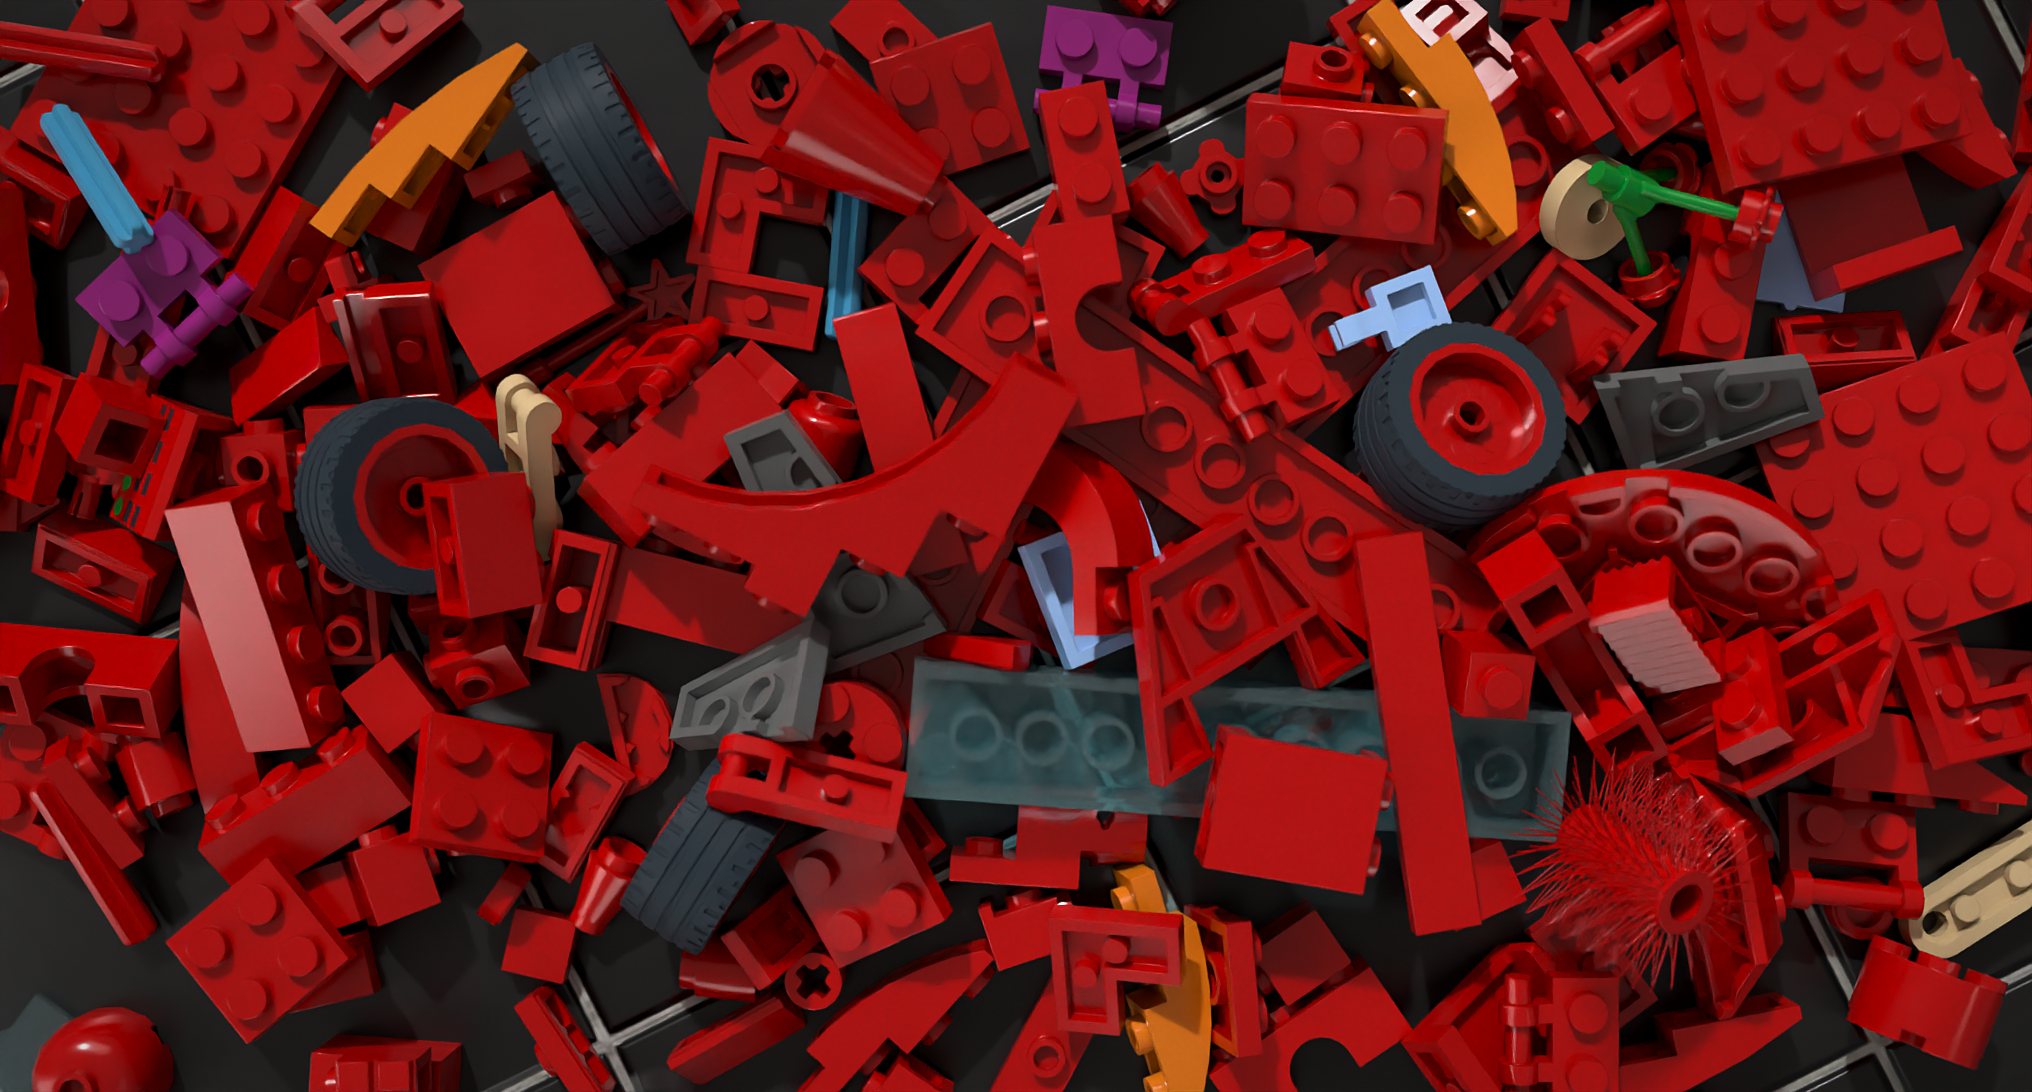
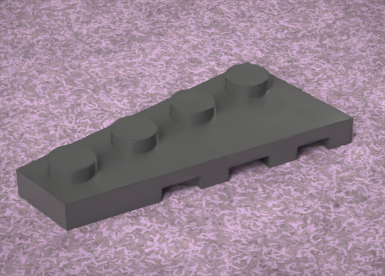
(862, 609)

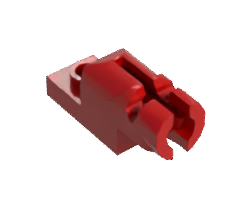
(1051, 847)

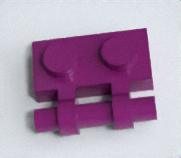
(1110, 49)
(144, 286)

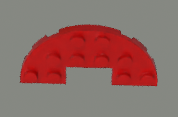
(1729, 543)

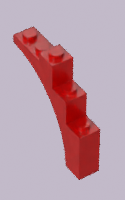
(795, 536)

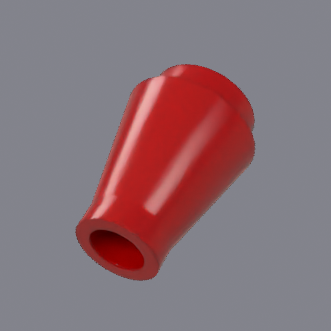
(1165, 210)
(605, 882)

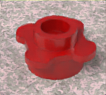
(1199, 181)

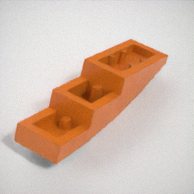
(449, 124)

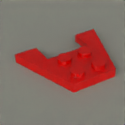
(1209, 612)

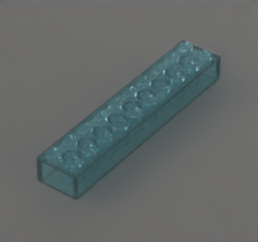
(1082, 743)

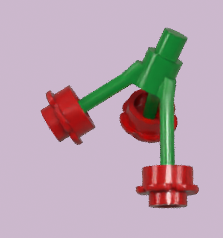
(1672, 177)

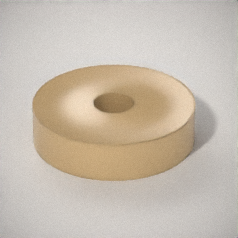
(1576, 214)

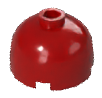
(104, 1053)

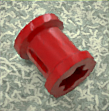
(822, 992)

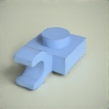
(1396, 311)

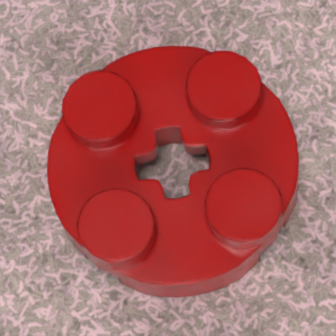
(736, 74)

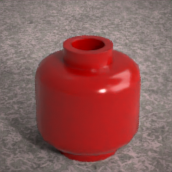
(833, 429)

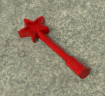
(656, 301)

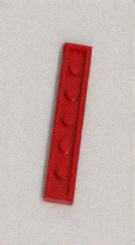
(1416, 732)

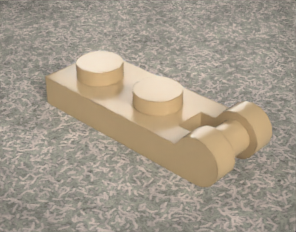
(525, 433)

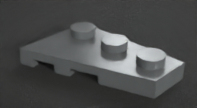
(1706, 409)
(759, 694)

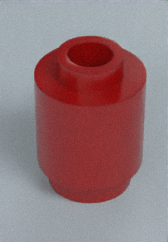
(157, 772)
(717, 974)

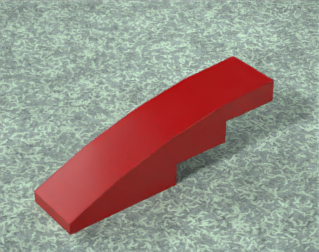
(1997, 283)
(893, 413)
(1698, 1046)

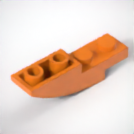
(1443, 78)
(1167, 1021)

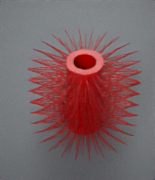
(1634, 868)

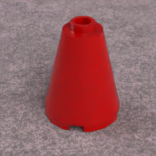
(855, 143)

